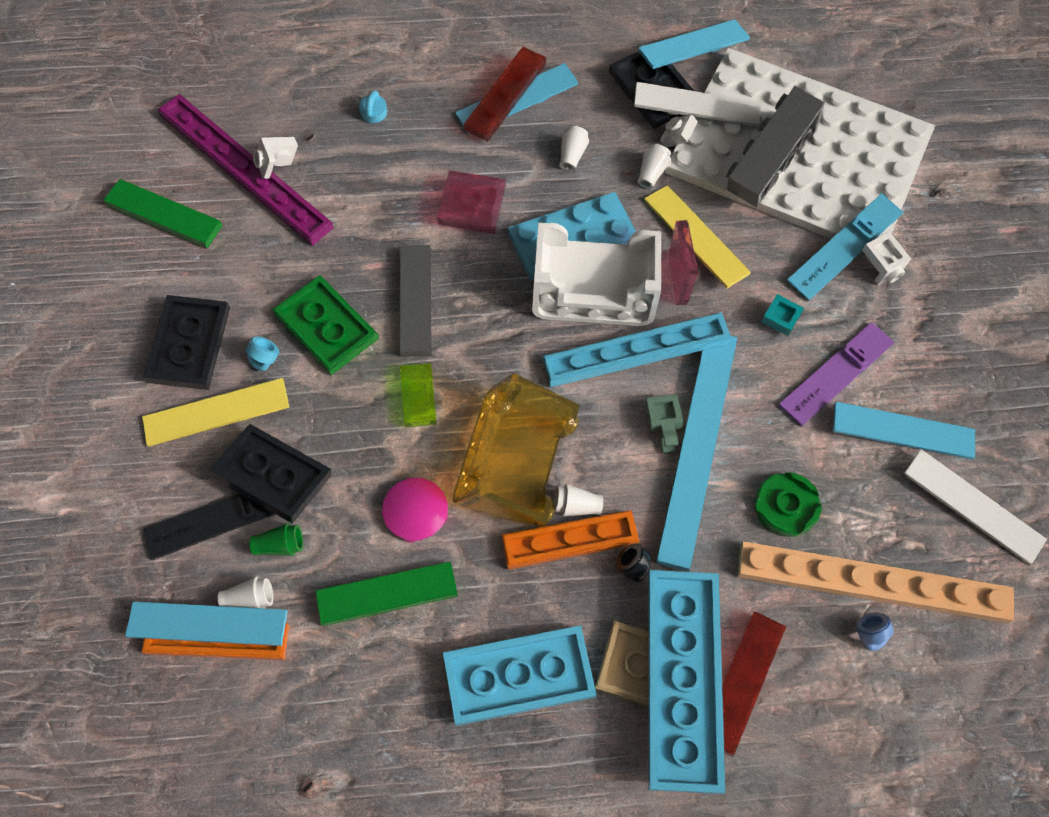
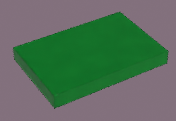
(325, 324)

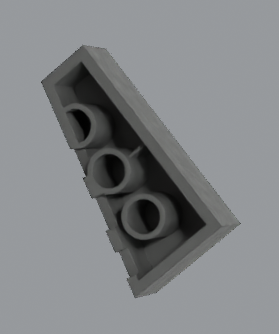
(776, 145)

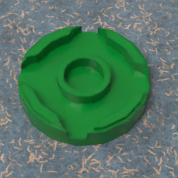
(787, 504)

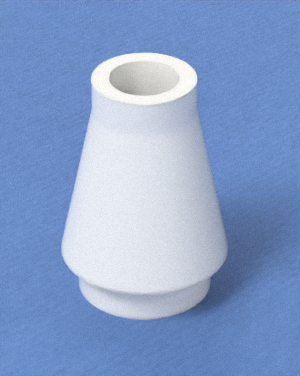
(573, 146)
(654, 162)
(576, 501)
(249, 594)

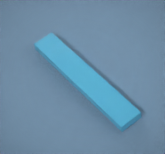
(636, 349)

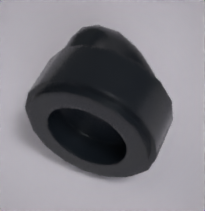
(634, 562)

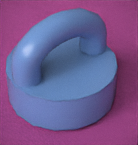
(874, 630)

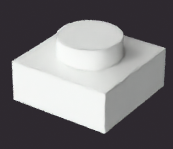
(678, 130)

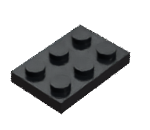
(635, 69)
(187, 342)
(270, 473)

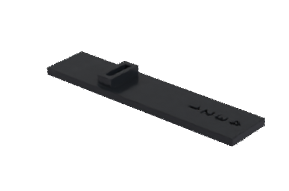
(202, 525)

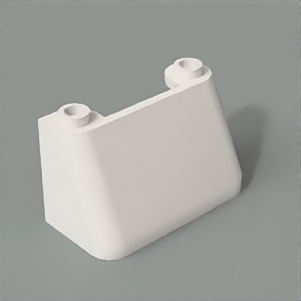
(597, 279)

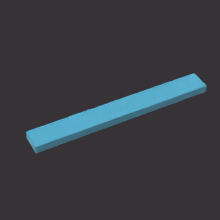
(696, 458)

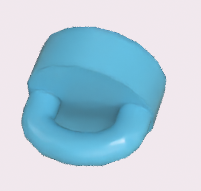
(373, 108)
(262, 351)

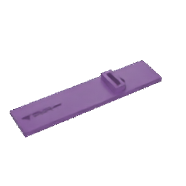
(836, 374)

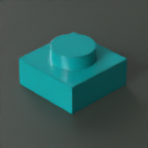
(782, 315)

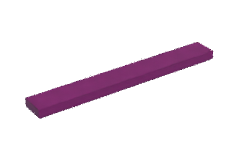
(240, 165)

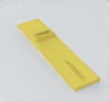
(706, 244)
(215, 412)

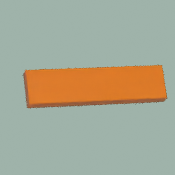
(569, 539)
(215, 649)

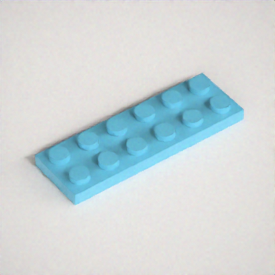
(685, 683)

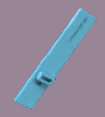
(693, 44)
(543, 87)
(845, 246)
(904, 430)
(206, 623)

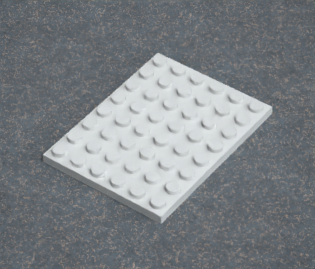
(840, 170)

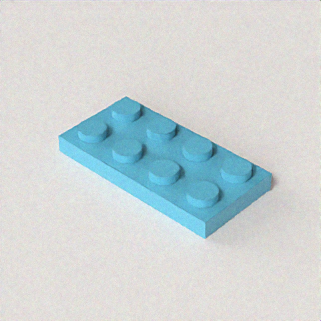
(591, 221)
(518, 675)

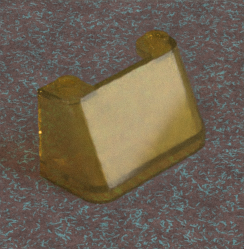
(515, 451)

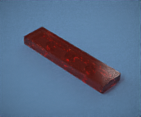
(505, 94)
(747, 676)

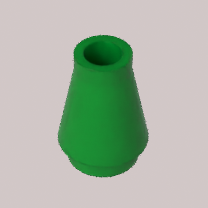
(279, 541)

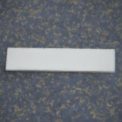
(699, 104)
(975, 507)

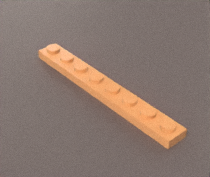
(876, 582)

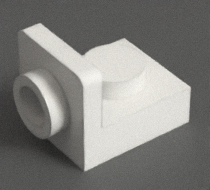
(274, 152)
(887, 258)

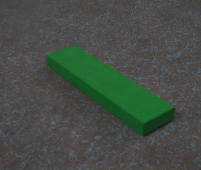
(163, 213)
(386, 593)

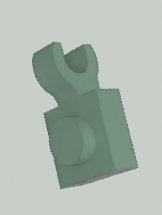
(665, 416)

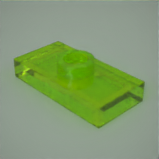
(418, 395)

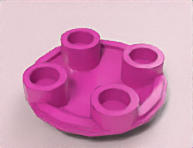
(415, 509)

